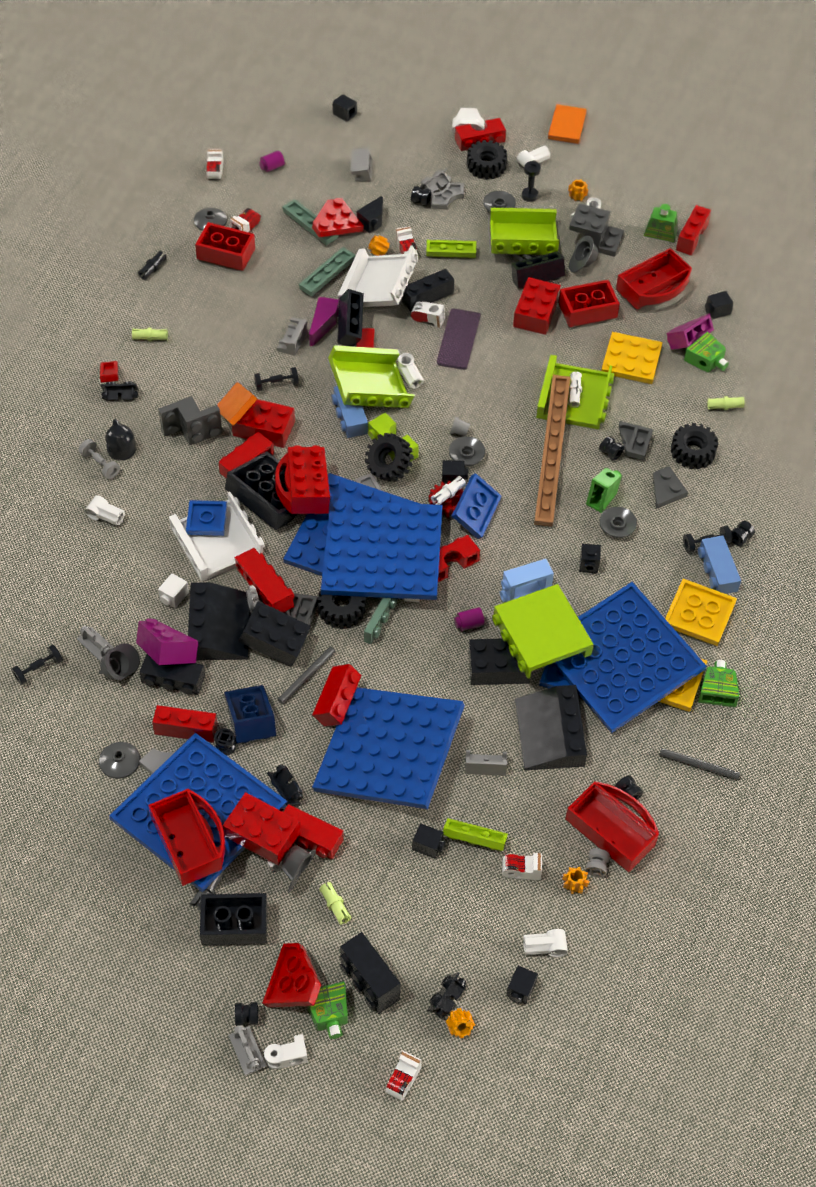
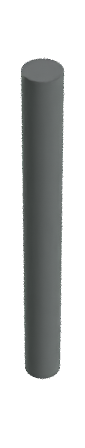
(306, 675)
(699, 763)

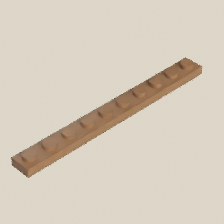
(552, 451)

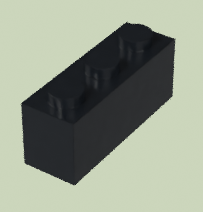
(543, 268)
(429, 289)
(350, 318)
(177, 677)

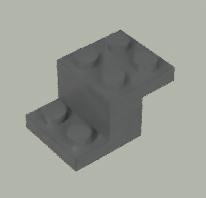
(595, 223)
(193, 423)

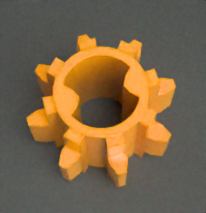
(578, 190)
(378, 245)
(577, 874)
(460, 1023)

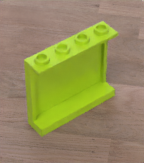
(523, 231)
(369, 377)
(592, 399)
(541, 629)

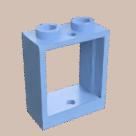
(526, 580)

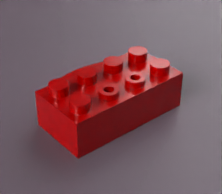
(654, 279)
(305, 480)
(180, 819)
(613, 825)

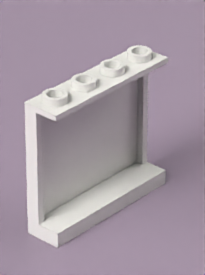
(380, 277)
(216, 554)

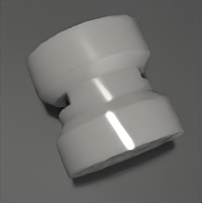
(597, 864)

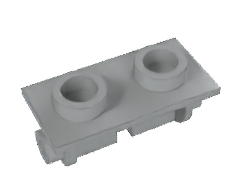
(438, 178)
(94, 642)
(246, 1050)

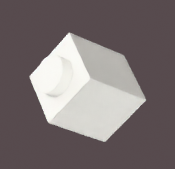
(173, 591)

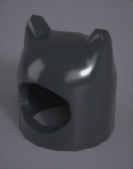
(120, 441)

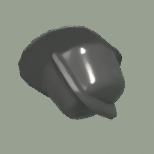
(584, 254)
(119, 662)
(295, 863)

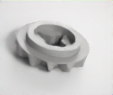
(252, 597)

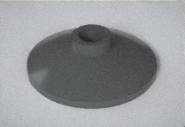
(499, 199)
(210, 215)
(467, 445)
(618, 516)
(122, 766)

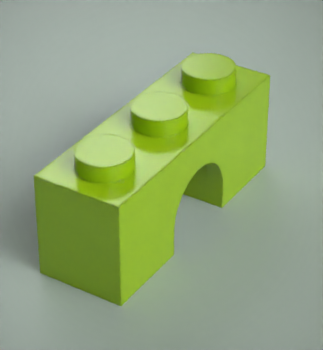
(386, 424)

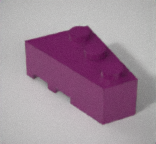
(165, 643)

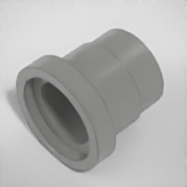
(459, 427)

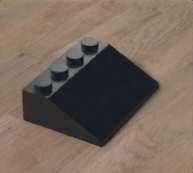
(255, 488)
(217, 621)
(551, 729)

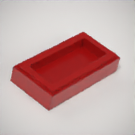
(109, 371)

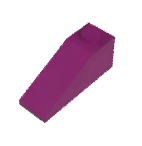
(324, 318)
(688, 333)

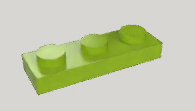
(451, 248)
(475, 834)

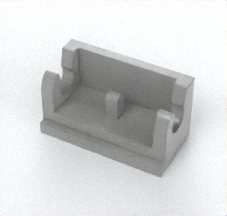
(361, 164)
(293, 336)
(485, 764)

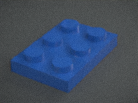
(476, 506)

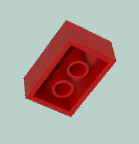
(225, 246)
(588, 303)
(536, 306)
(269, 419)
(261, 828)

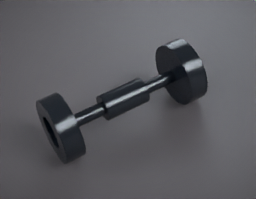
(532, 169)
(274, 379)
(689, 542)
(54, 654)

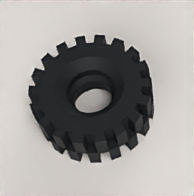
(493, 153)
(694, 436)
(379, 451)
(341, 615)

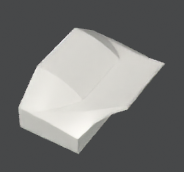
(468, 116)

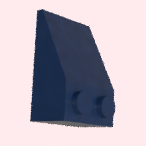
(250, 714)

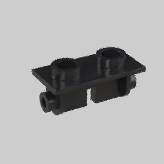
(126, 390)
(280, 780)
(451, 987)

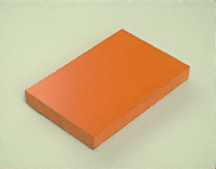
(567, 123)
(236, 403)

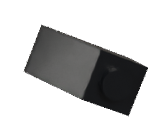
(371, 215)

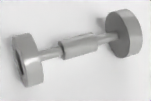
(110, 469)

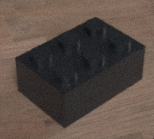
(274, 634)
(493, 664)
(233, 919)
(369, 973)

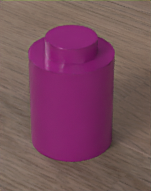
(271, 161)
(469, 619)

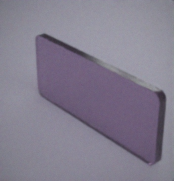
(458, 339)

